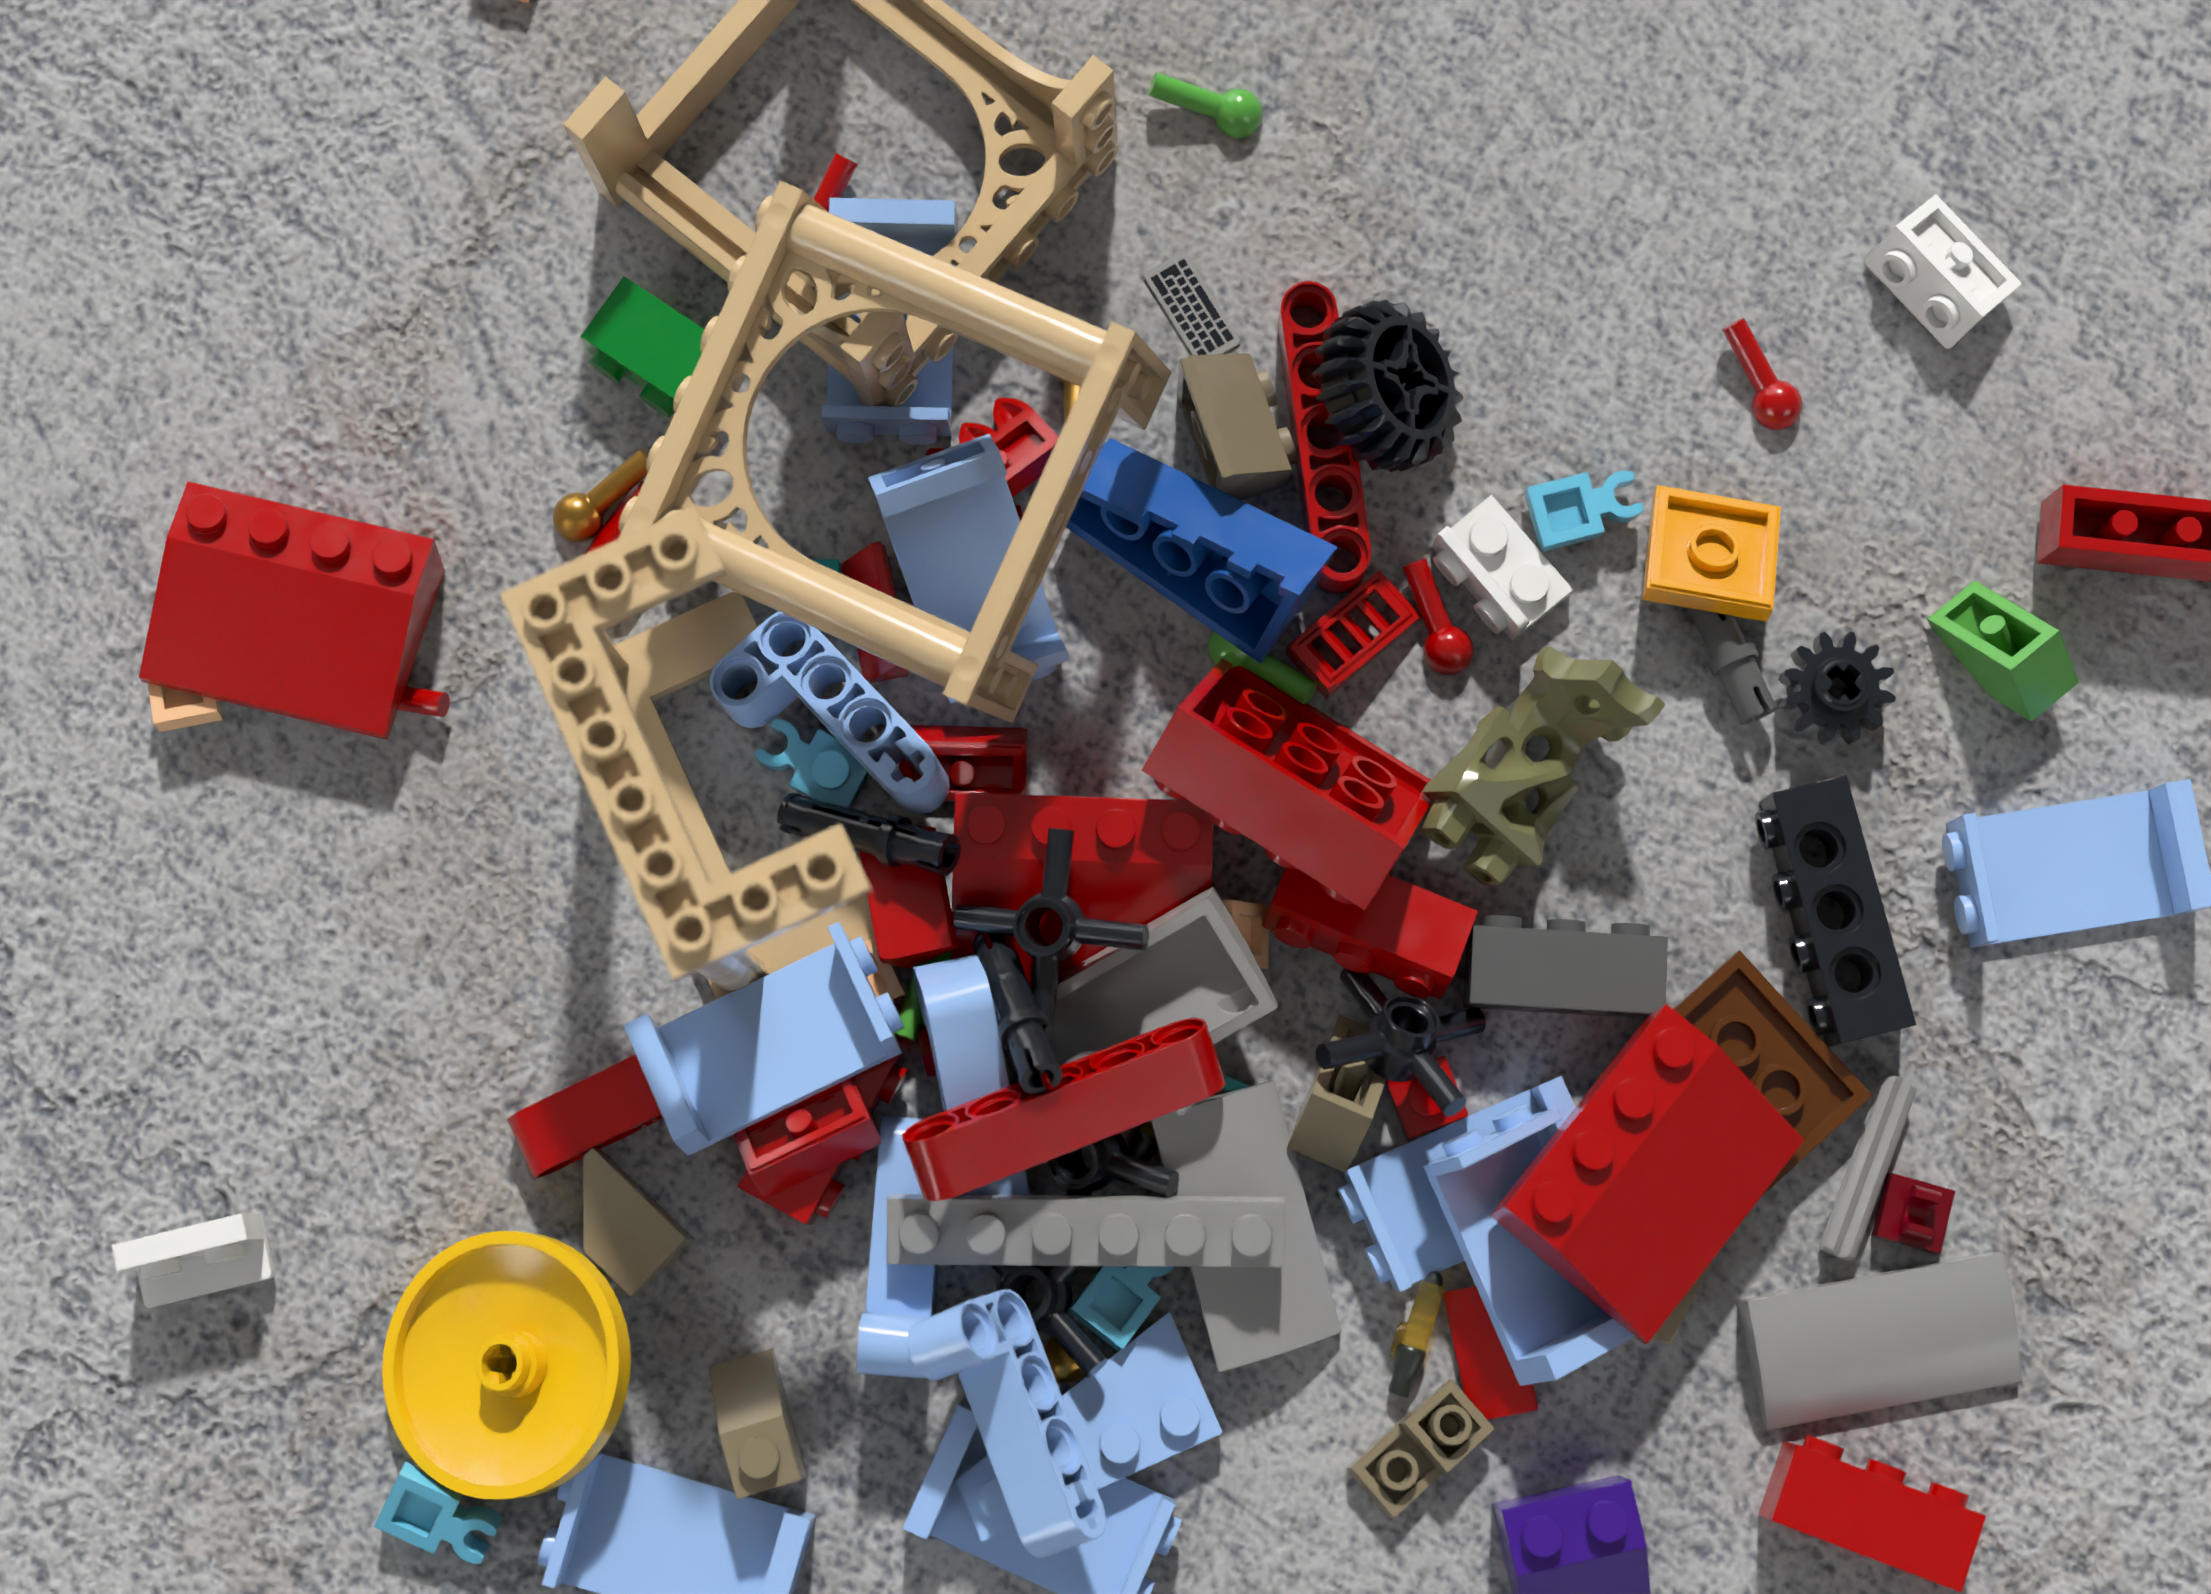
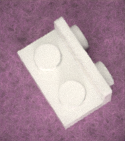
(1941, 271)
(1499, 569)
(198, 1259)

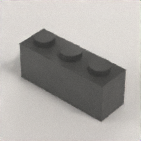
(1565, 968)

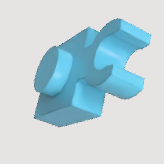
(1571, 510)
(822, 769)
(1117, 1301)
(427, 1511)

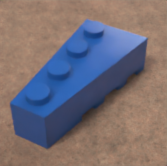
(1200, 547)

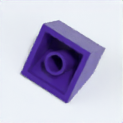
(1575, 1540)

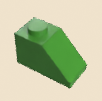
(2006, 649)

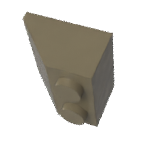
(1233, 424)

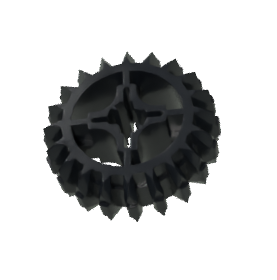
(1387, 386)

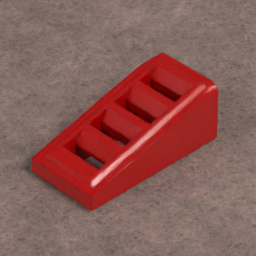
(1317, 668)

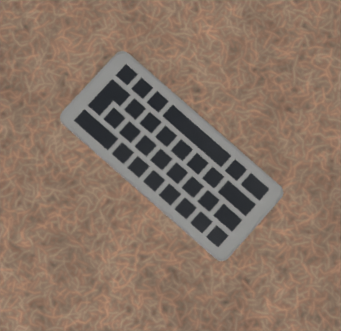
(1191, 306)

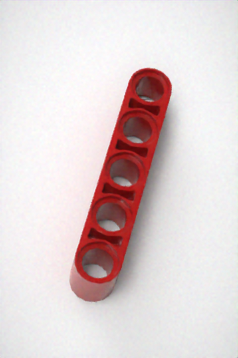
(1315, 466)
(1092, 1102)
(585, 1117)

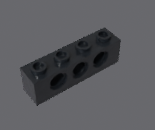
(1830, 815)

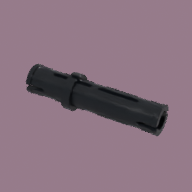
(890, 839)
(1023, 1026)

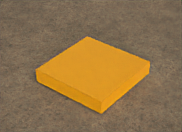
(1712, 553)

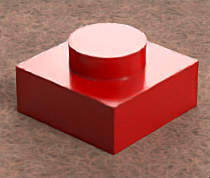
(1416, 1108)

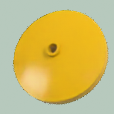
(506, 1365)

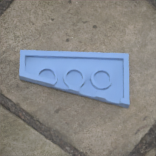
(1125, 1417)

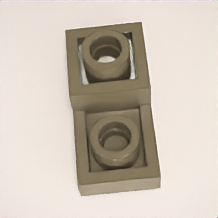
(1420, 1448)

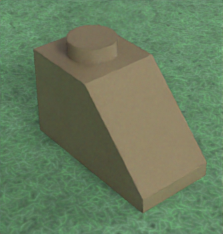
(1337, 1107)
(626, 1227)
(756, 1424)

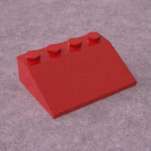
(289, 610)
(1290, 781)
(1126, 862)
(1650, 1173)

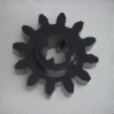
(1857, 698)

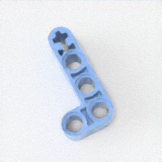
(845, 716)
(964, 1041)
(895, 1292)
(1018, 1416)

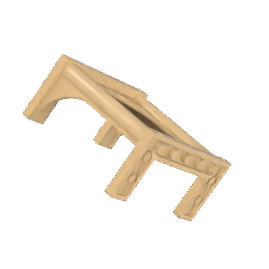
(802, 238)
(881, 355)
(604, 704)

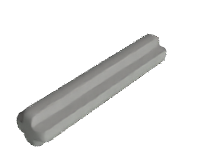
(1868, 1167)

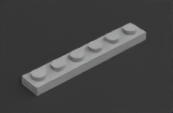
(1087, 1230)

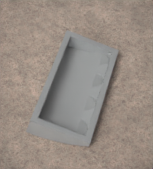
(1189, 970)
(1239, 1149)
(1882, 1340)

